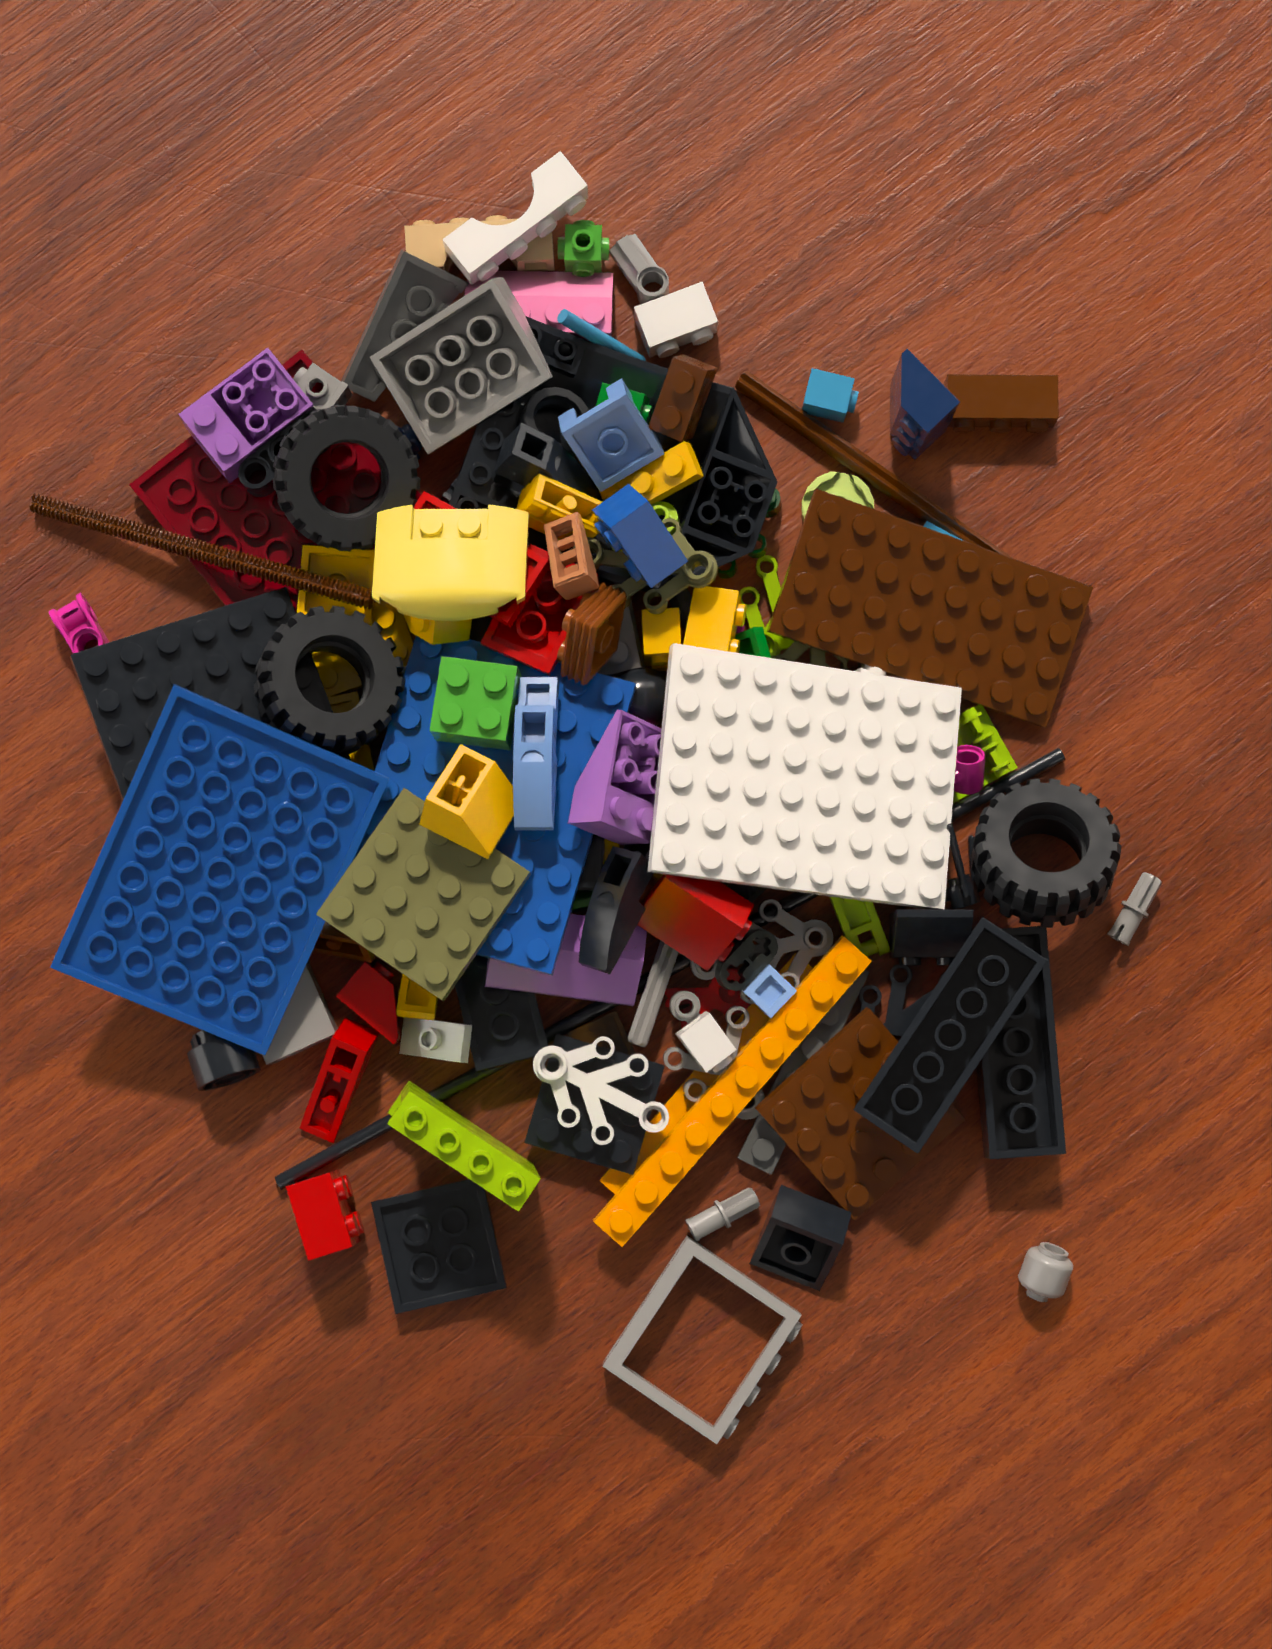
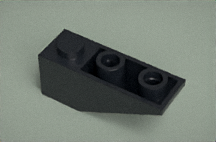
(533, 452)

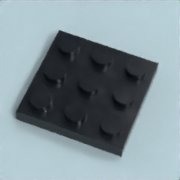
(577, 1141)
(438, 1245)

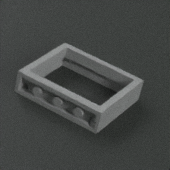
(747, 1389)

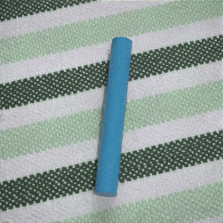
(594, 334)

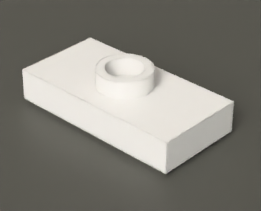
(436, 1039)

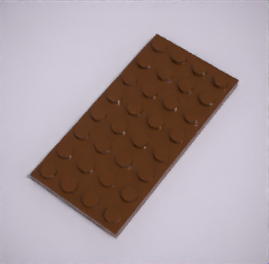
(929, 607)

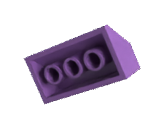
(573, 979)

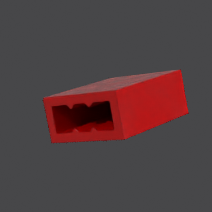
(696, 917)

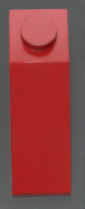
(338, 1079)

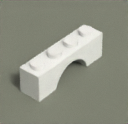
(482, 247)

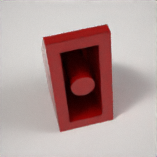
(374, 999)

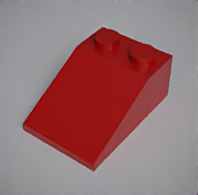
(537, 629)

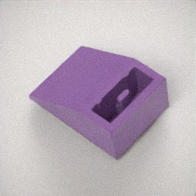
(245, 412)
(619, 783)

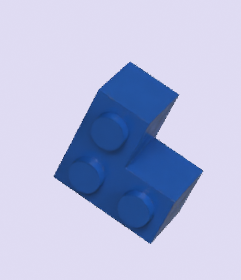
(633, 525)

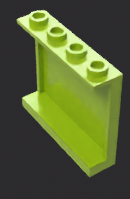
(463, 1146)

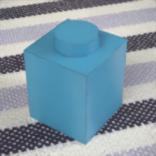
(829, 395)

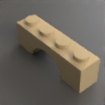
(425, 242)

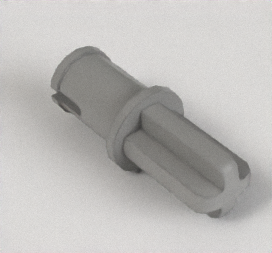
(1135, 908)
(722, 1213)

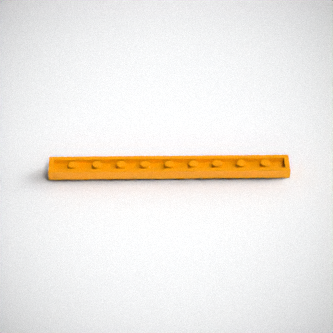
(731, 1091)

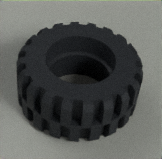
(309, 440)
(354, 642)
(1051, 811)

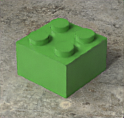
(475, 703)

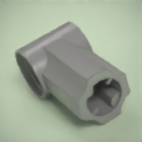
(639, 267)

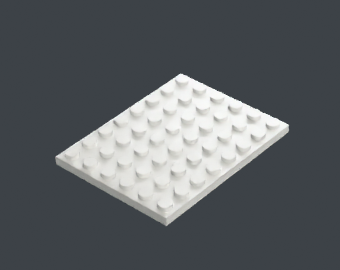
(805, 778)

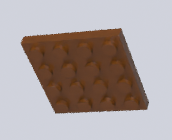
(832, 1140)

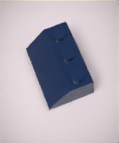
(918, 407)

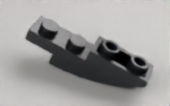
(614, 907)

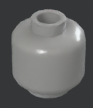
(1045, 1271)

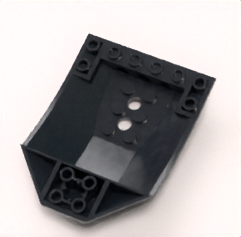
(715, 513)

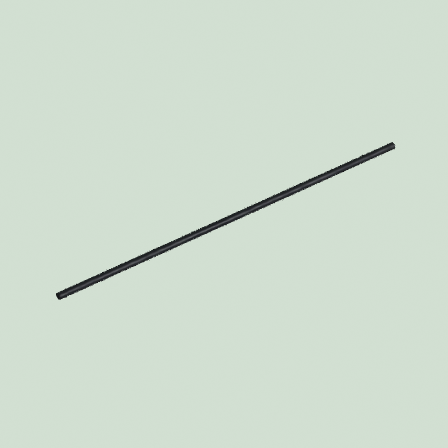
(598, 1008)

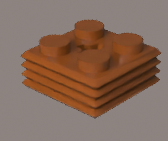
(591, 633)

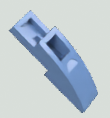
(535, 753)

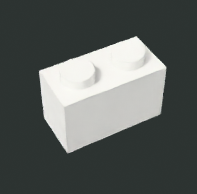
(676, 320)

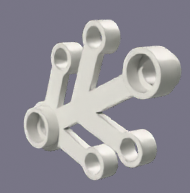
(594, 1087)

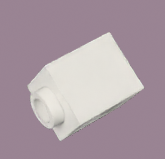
(707, 1043)

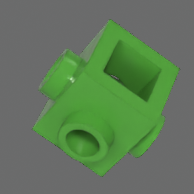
(583, 260)

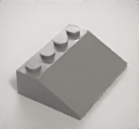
(463, 364)

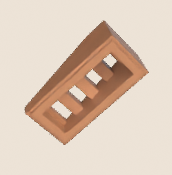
(578, 578)

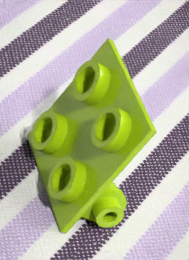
(979, 731)

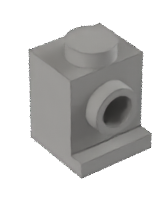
(333, 392)

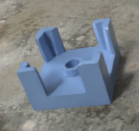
(611, 437)

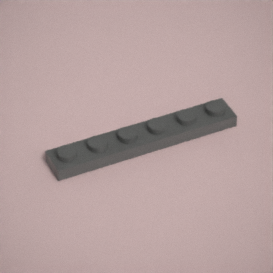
(763, 1144)

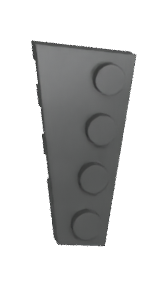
(408, 299)

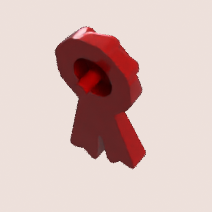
(712, 997)

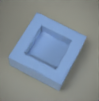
(769, 991)

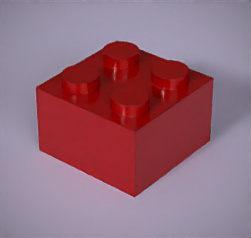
(325, 1214)

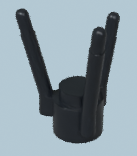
(962, 888)

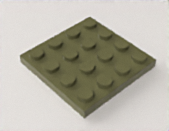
(422, 898)

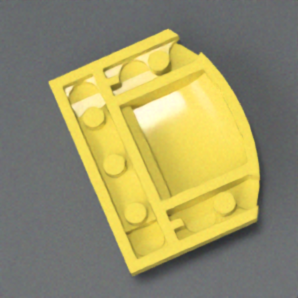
(450, 561)

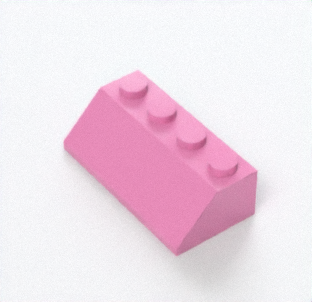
(547, 293)

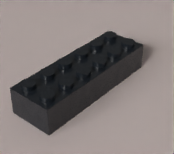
(950, 1035)
(1021, 1072)

